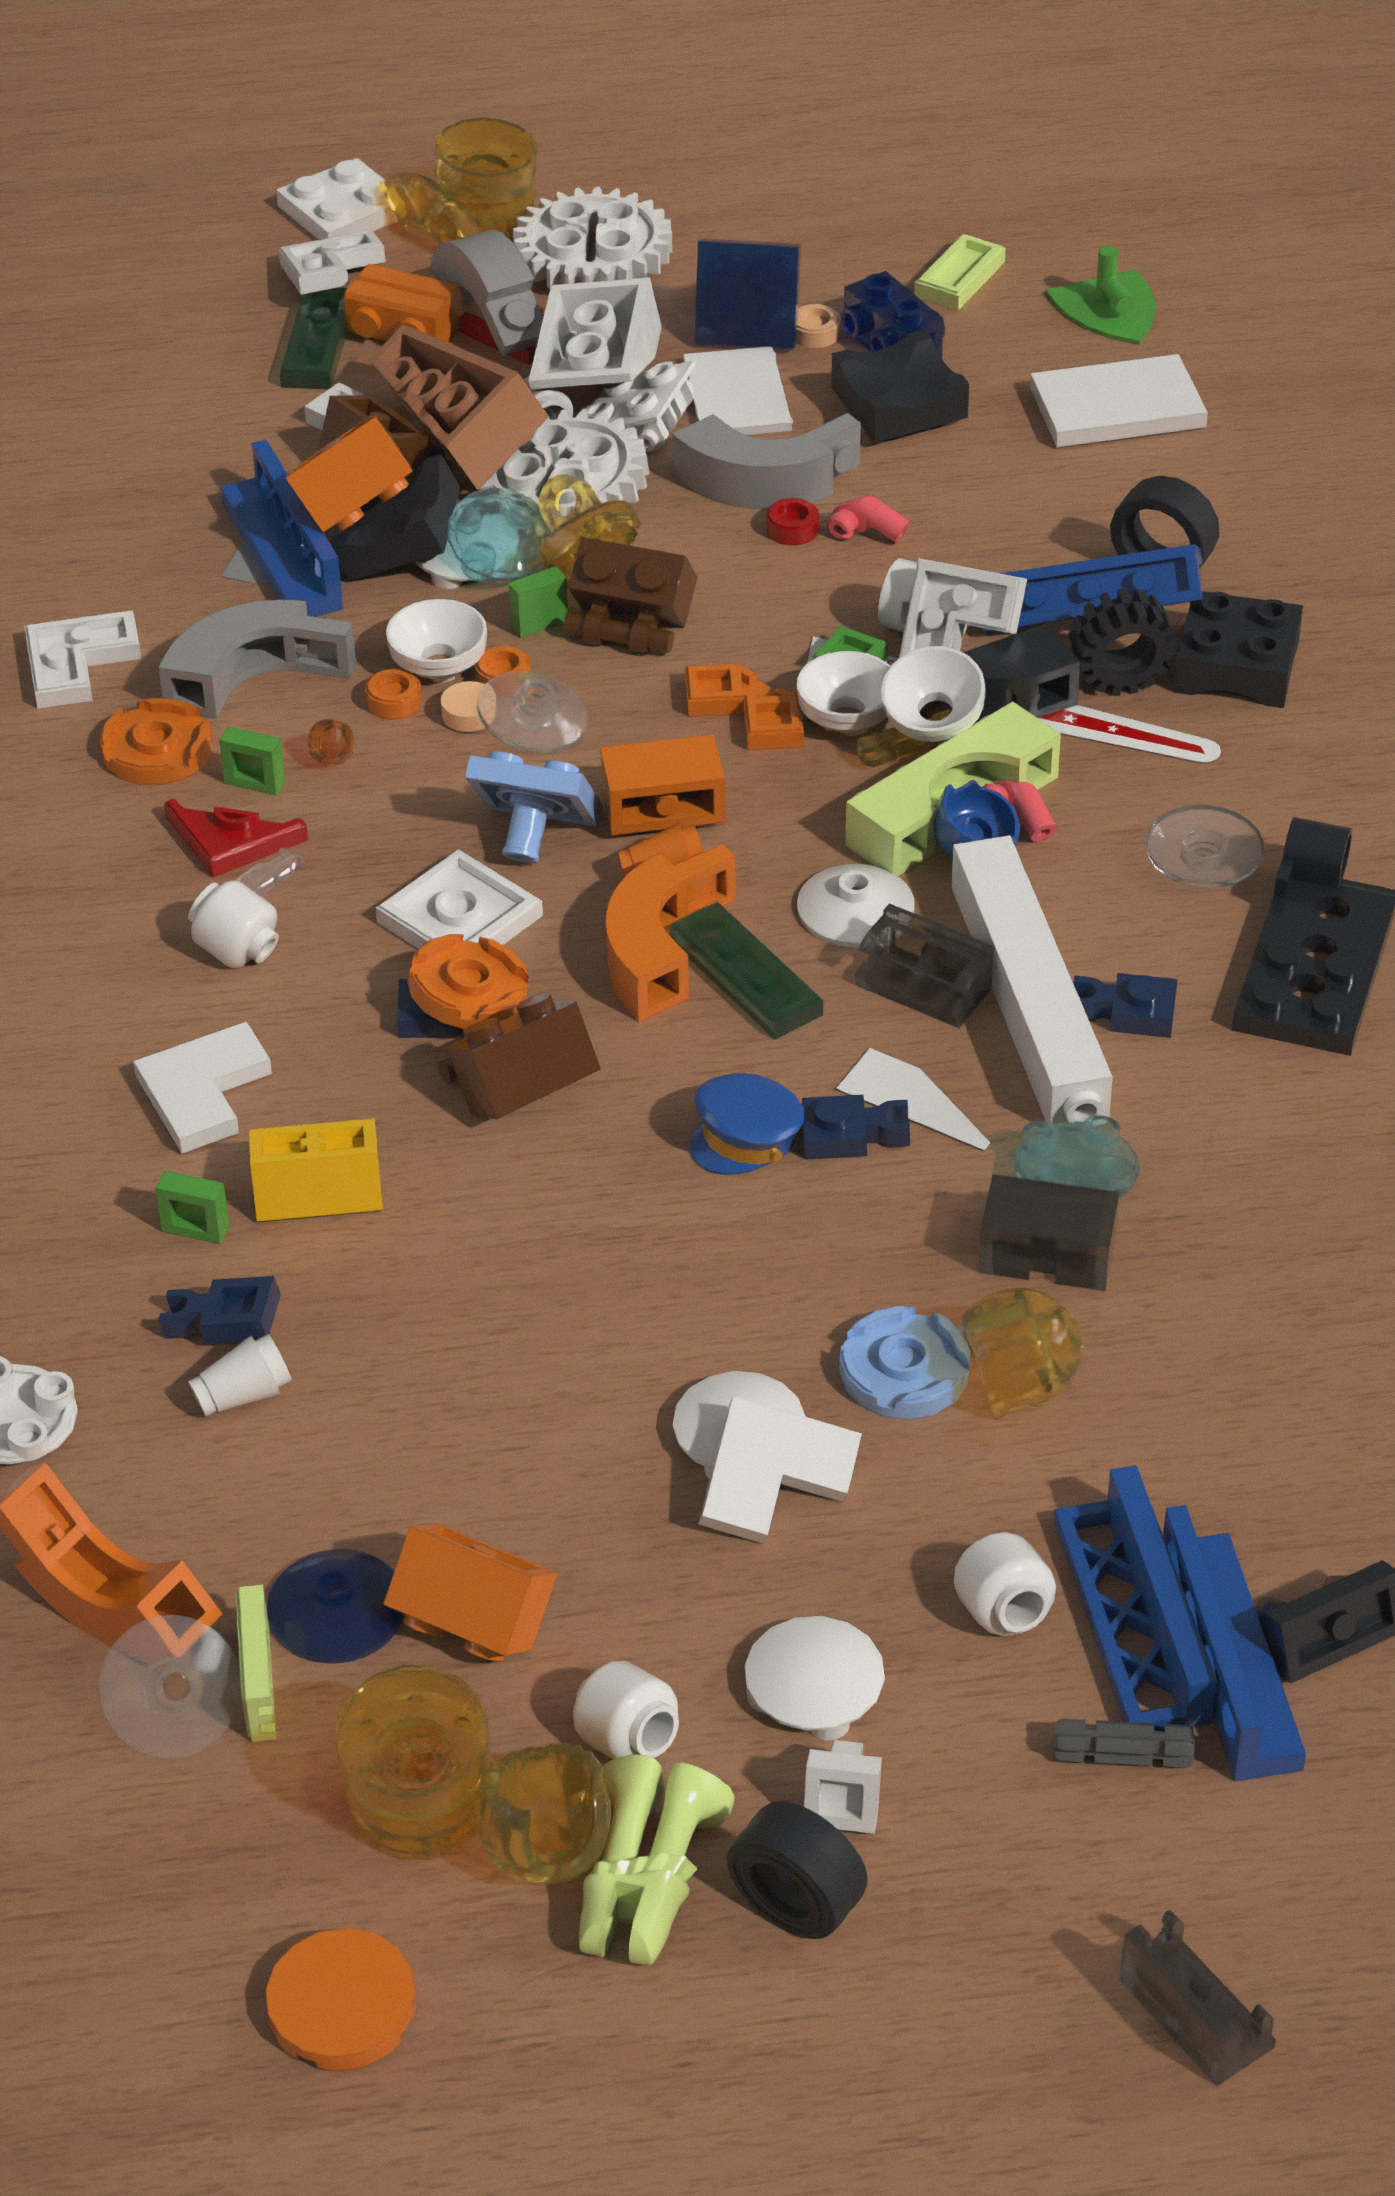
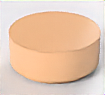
(818, 326)
(460, 706)

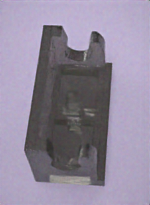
(925, 966)
(1193, 2002)

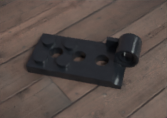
(1306, 887)

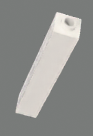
(1031, 982)

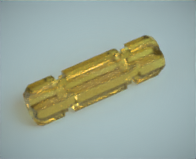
(879, 748)

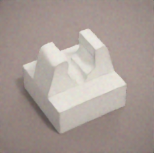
(844, 1786)

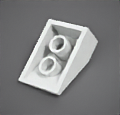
(596, 333)

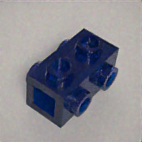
(884, 311)

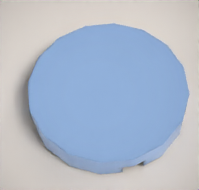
(904, 1363)

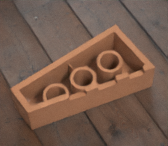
(461, 400)

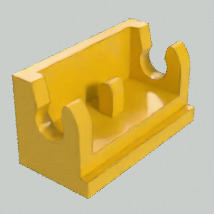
(315, 1169)

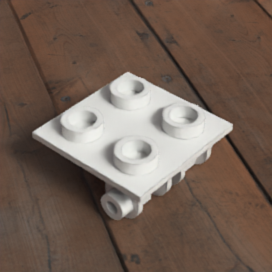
(649, 402)

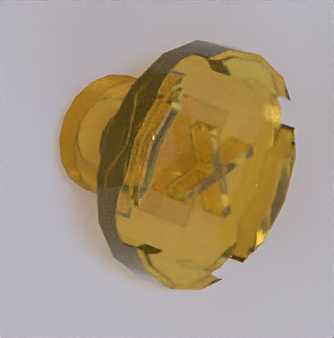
(590, 518)

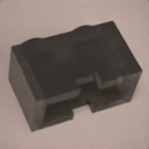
(1048, 1231)

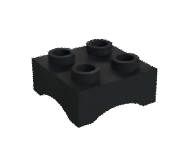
(899, 387)
(403, 528)
(1238, 647)

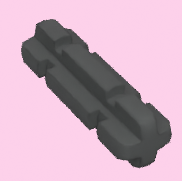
(1124, 1743)

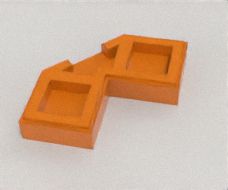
(770, 715)

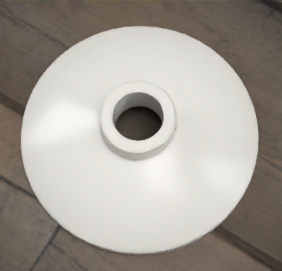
(848, 900)

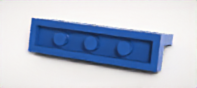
(284, 535)
(1064, 589)
(1156, 1591)
(1249, 1697)

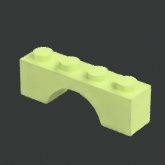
(896, 817)

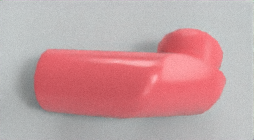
(865, 514)
(1028, 806)

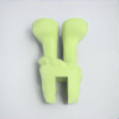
(651, 1887)

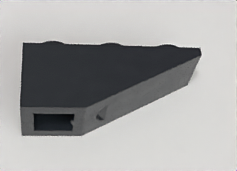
(1026, 669)

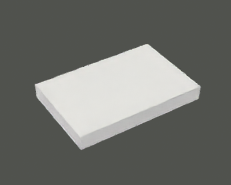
(1118, 400)

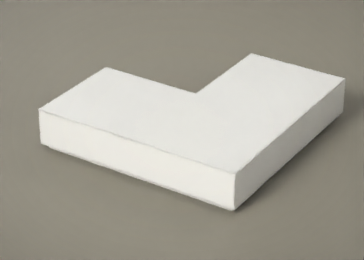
(325, 262)
(955, 595)
(66, 648)
(190, 1079)
(767, 1449)

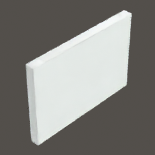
(740, 389)

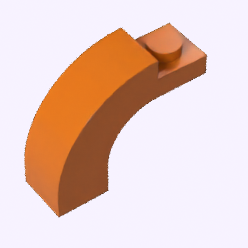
(642, 959)
(84, 1571)

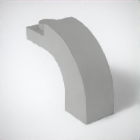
(498, 280)
(759, 472)
(251, 641)

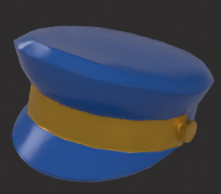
(743, 1123)

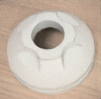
(437, 629)
(930, 676)
(839, 682)

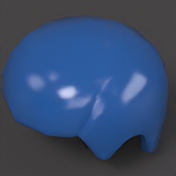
(973, 815)

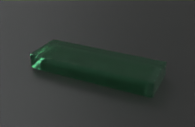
(315, 341)
(746, 970)

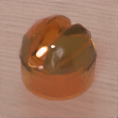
(322, 740)

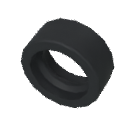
(1172, 498)

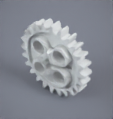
(628, 238)
(583, 447)

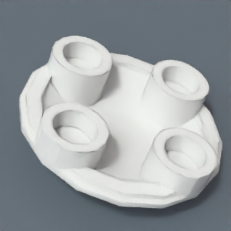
(704, 1406)
(34, 1411)
(814, 1675)

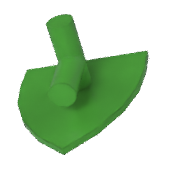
(1111, 304)

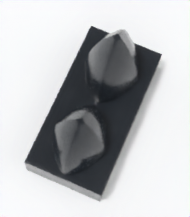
(1331, 1621)

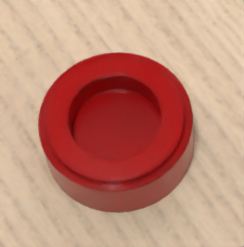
(792, 521)

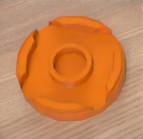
(156, 742)
(467, 980)
(341, 1998)

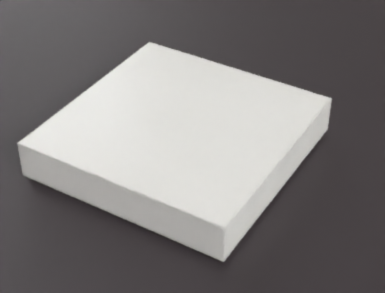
(459, 899)

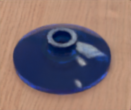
(328, 1624)

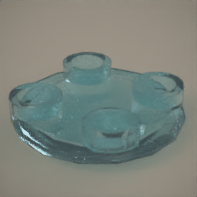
(497, 534)
(1078, 1154)

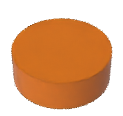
(499, 661)
(393, 694)

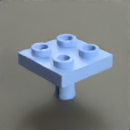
(532, 797)

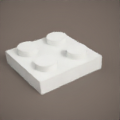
(338, 201)

